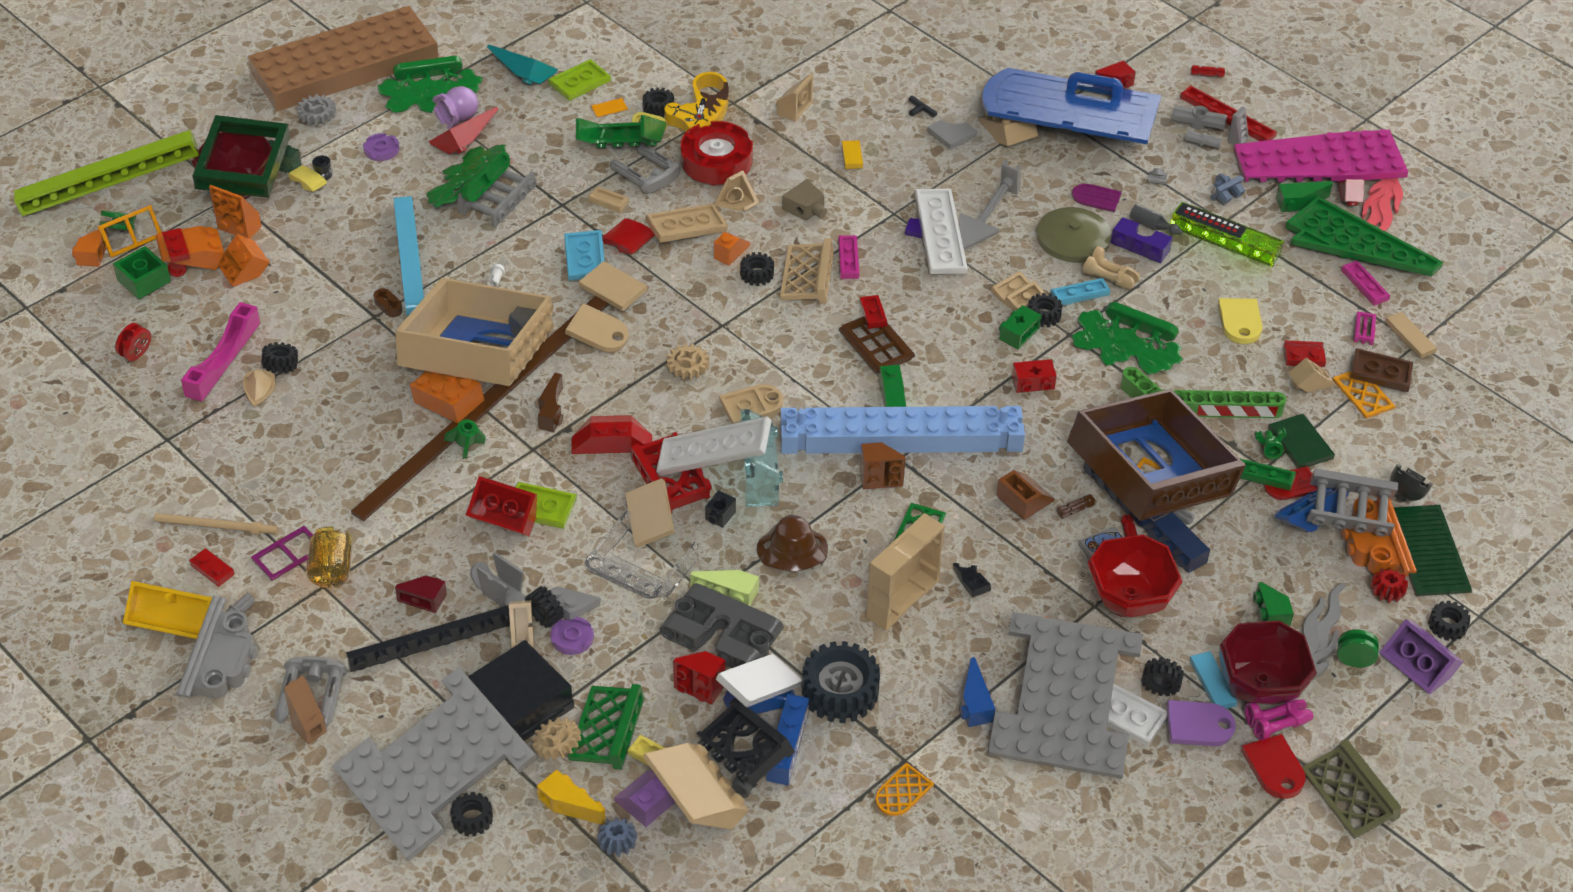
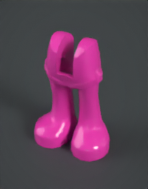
(1293, 711)

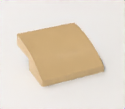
(1016, 290)

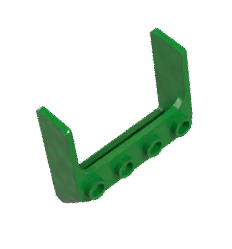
(616, 134)

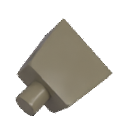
(804, 201)

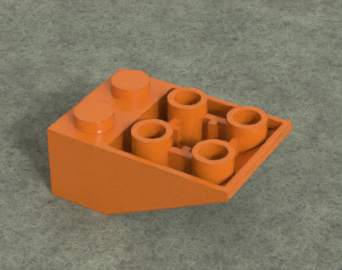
(234, 213)

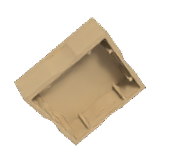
(904, 571)

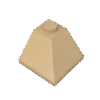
(796, 99)

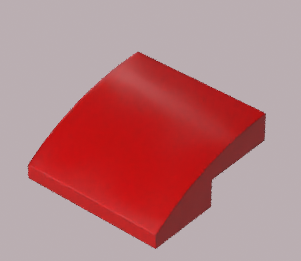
(628, 236)

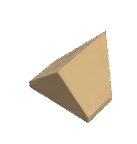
(737, 193)

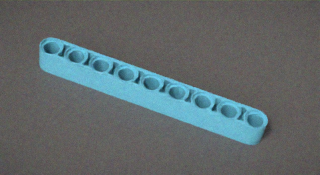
(408, 252)

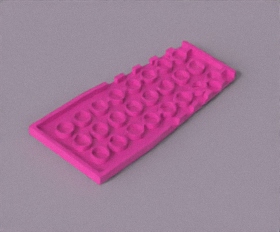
(1333, 155)

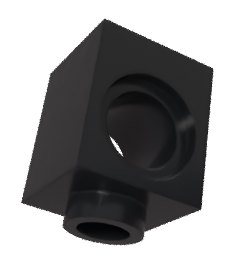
(720, 509)

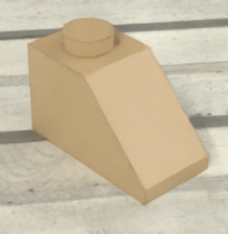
(1310, 377)

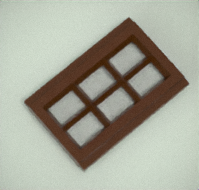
(876, 345)

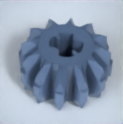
(617, 836)

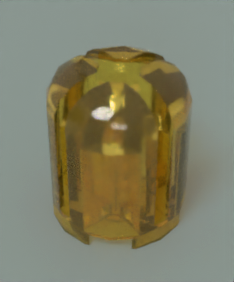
(329, 557)

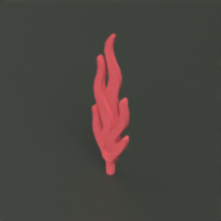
(1379, 202)

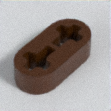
(391, 300)

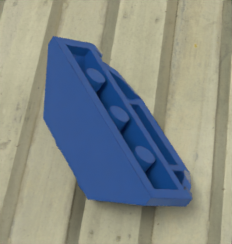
(1297, 512)

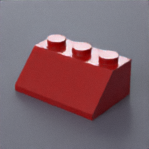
(503, 506)

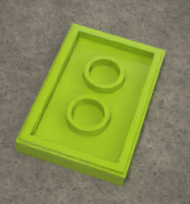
(579, 79)
(552, 505)

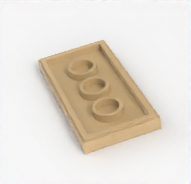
(686, 222)

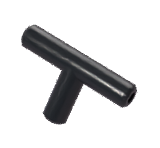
(920, 106)

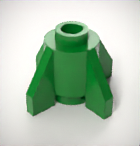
(465, 435)

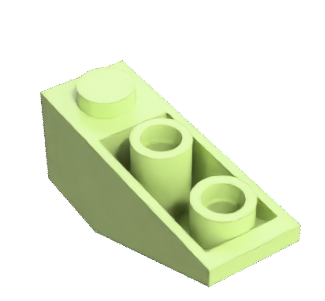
(732, 583)

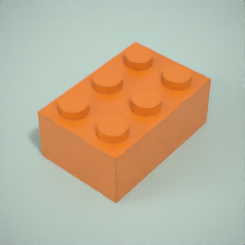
(447, 394)

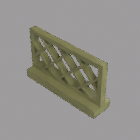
(1368, 783)

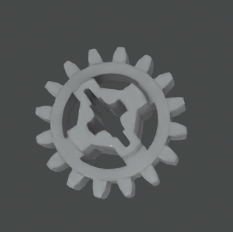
(316, 109)

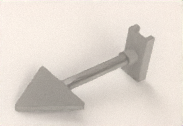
(976, 230)

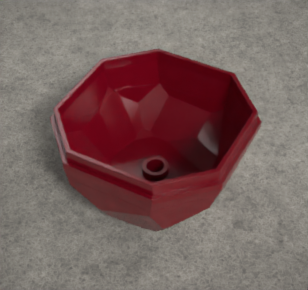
(238, 154)
(1270, 654)

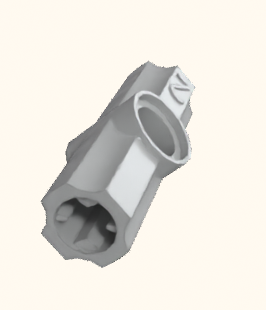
(1199, 117)

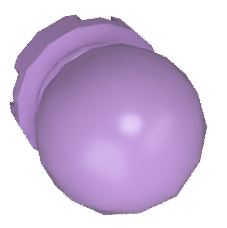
(455, 106)

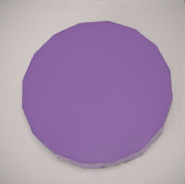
(381, 147)
(572, 636)

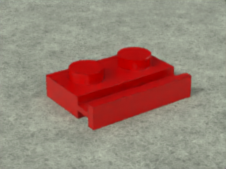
(1299, 350)

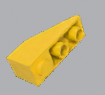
(566, 798)

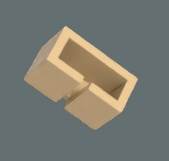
(520, 617)

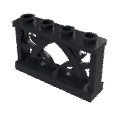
(737, 716)

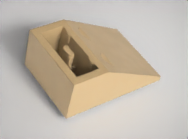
(1008, 131)

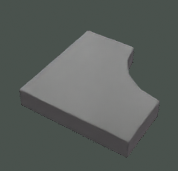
(952, 134)

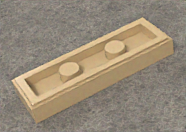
(1411, 335)

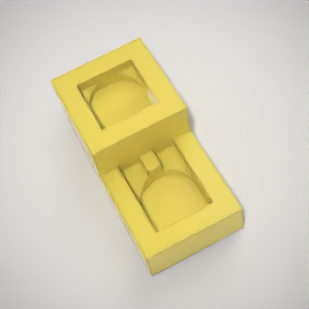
(308, 178)

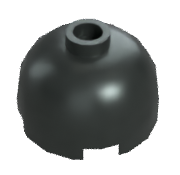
(1410, 484)

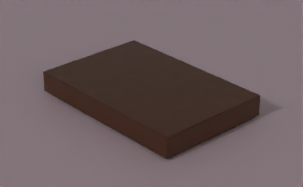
(1381, 370)

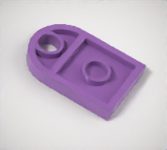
(1198, 723)

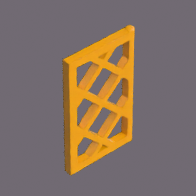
(1378, 409)

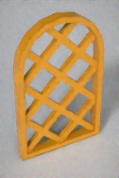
(929, 784)

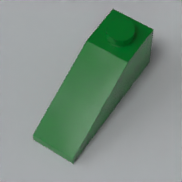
(1296, 196)
(892, 386)

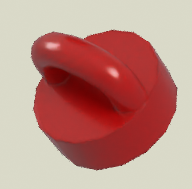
(176, 270)

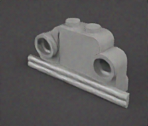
(219, 654)

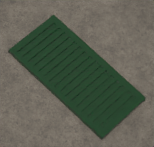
(1432, 551)

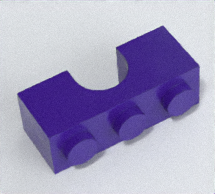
(1152, 247)

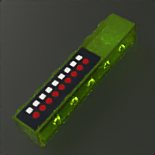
(1228, 234)

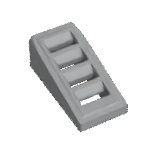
(1238, 130)

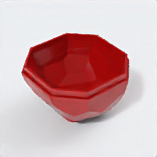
(1134, 575)

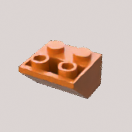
(243, 261)

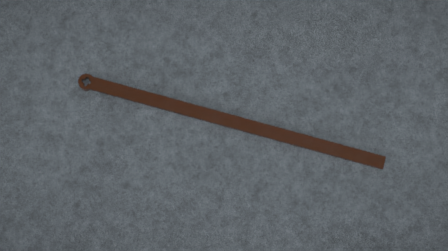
(438, 445)

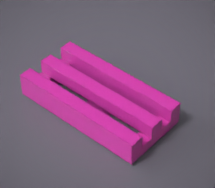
(1363, 337)

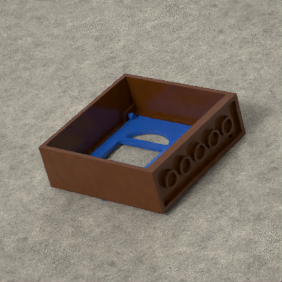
(1201, 462)

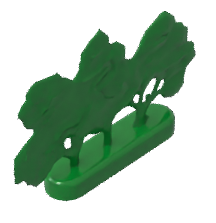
(424, 90)
(473, 173)
(1121, 343)

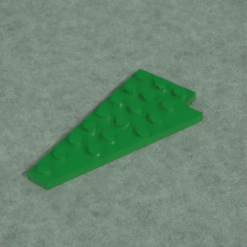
(1338, 232)

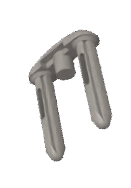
(658, 178)
(314, 666)

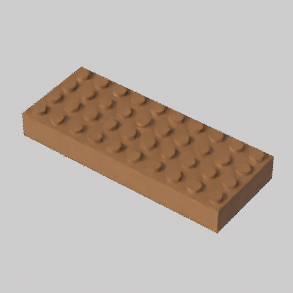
(341, 57)

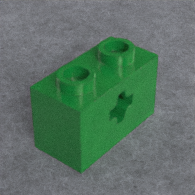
(1019, 327)

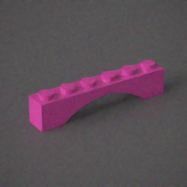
(202, 377)

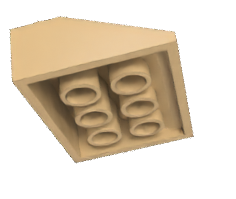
(697, 785)

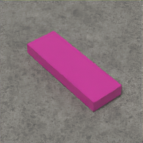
(848, 257)
(1365, 283)

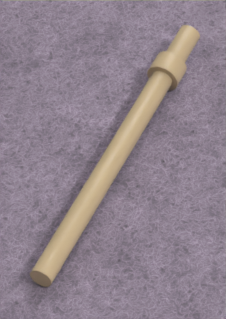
(254, 527)

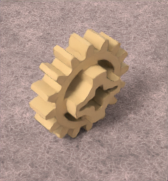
(688, 361)
(556, 738)

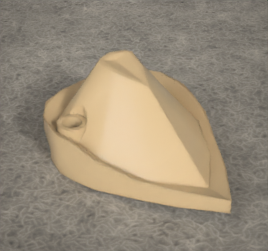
(258, 385)

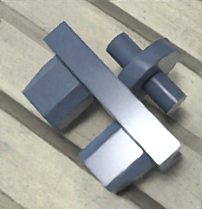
(1225, 185)

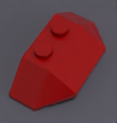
(609, 435)

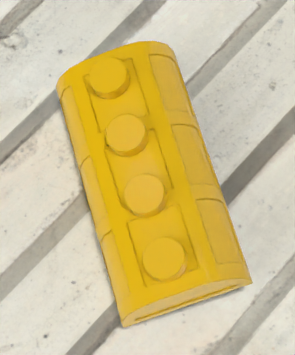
(165, 609)

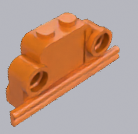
(1379, 551)

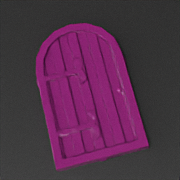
(1096, 196)

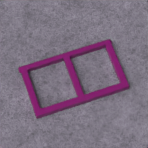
(280, 543)

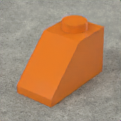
(729, 248)
(90, 249)

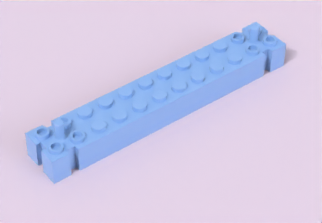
(902, 429)

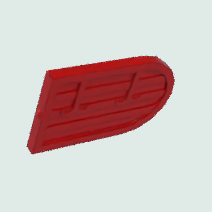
(1300, 487)

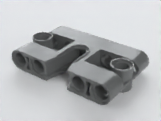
(703, 611)

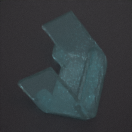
(762, 470)

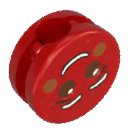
(133, 341)

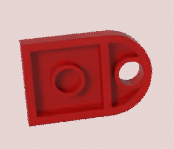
(1275, 765)

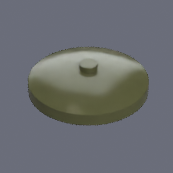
(1072, 233)

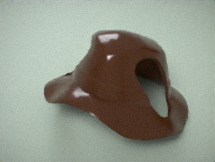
(792, 545)

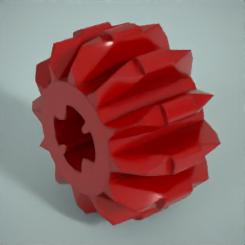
(1389, 585)

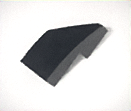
(972, 581)

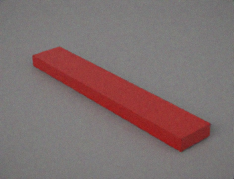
(1198, 98)

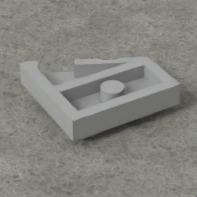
(575, 602)

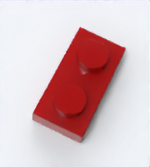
(175, 245)
(873, 311)
(212, 567)

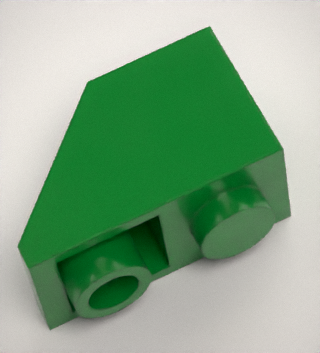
(1272, 604)

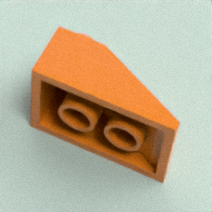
(203, 246)

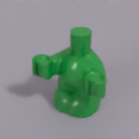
(1272, 444)

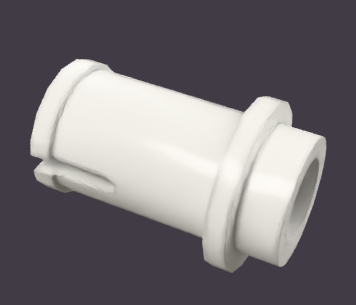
(497, 272)

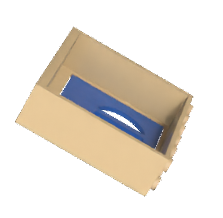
(454, 314)

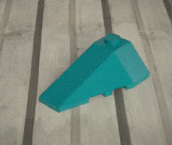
(523, 66)

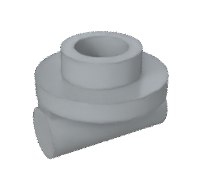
(1157, 176)

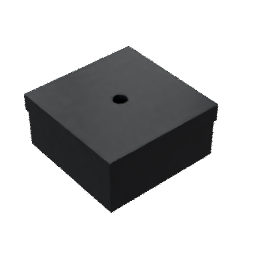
(524, 689)

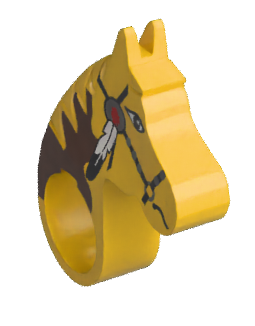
(705, 106)

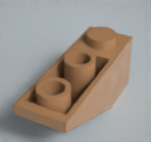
(304, 711)

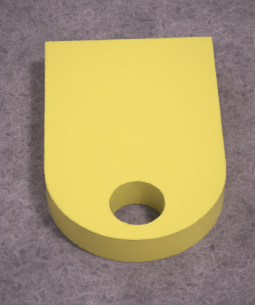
(1238, 317)

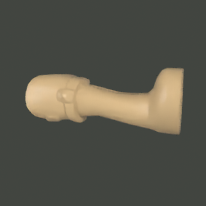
(1100, 267)

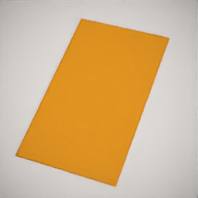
(609, 107)

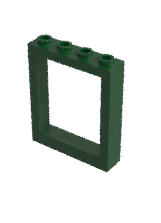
(239, 182)

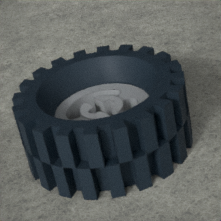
(823, 677)

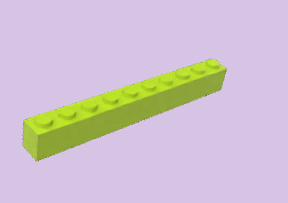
(106, 173)

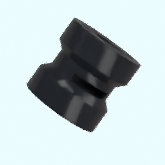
(322, 166)

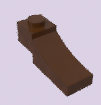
(550, 411)

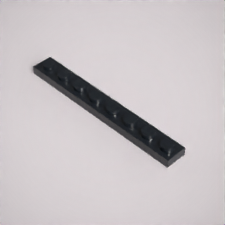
(428, 639)

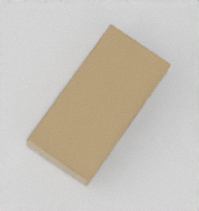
(608, 199)

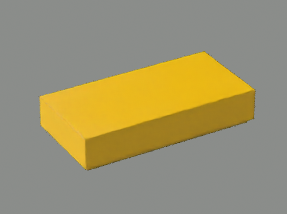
(852, 154)

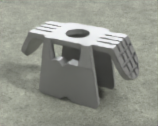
(496, 588)

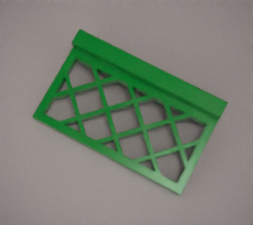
(623, 732)

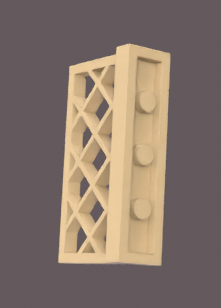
(821, 271)

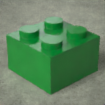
(141, 272)

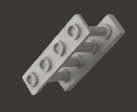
(506, 204)
(1363, 486)

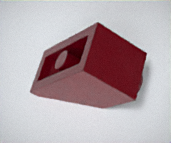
(422, 593)

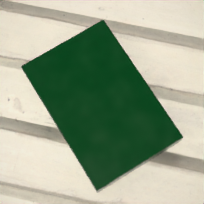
(1302, 441)

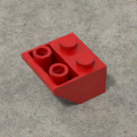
(698, 674)

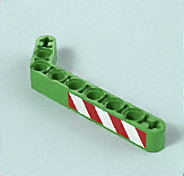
(1212, 403)

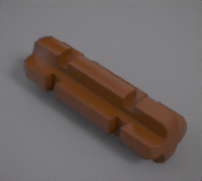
(1076, 506)

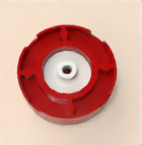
(716, 152)

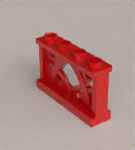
(644, 459)

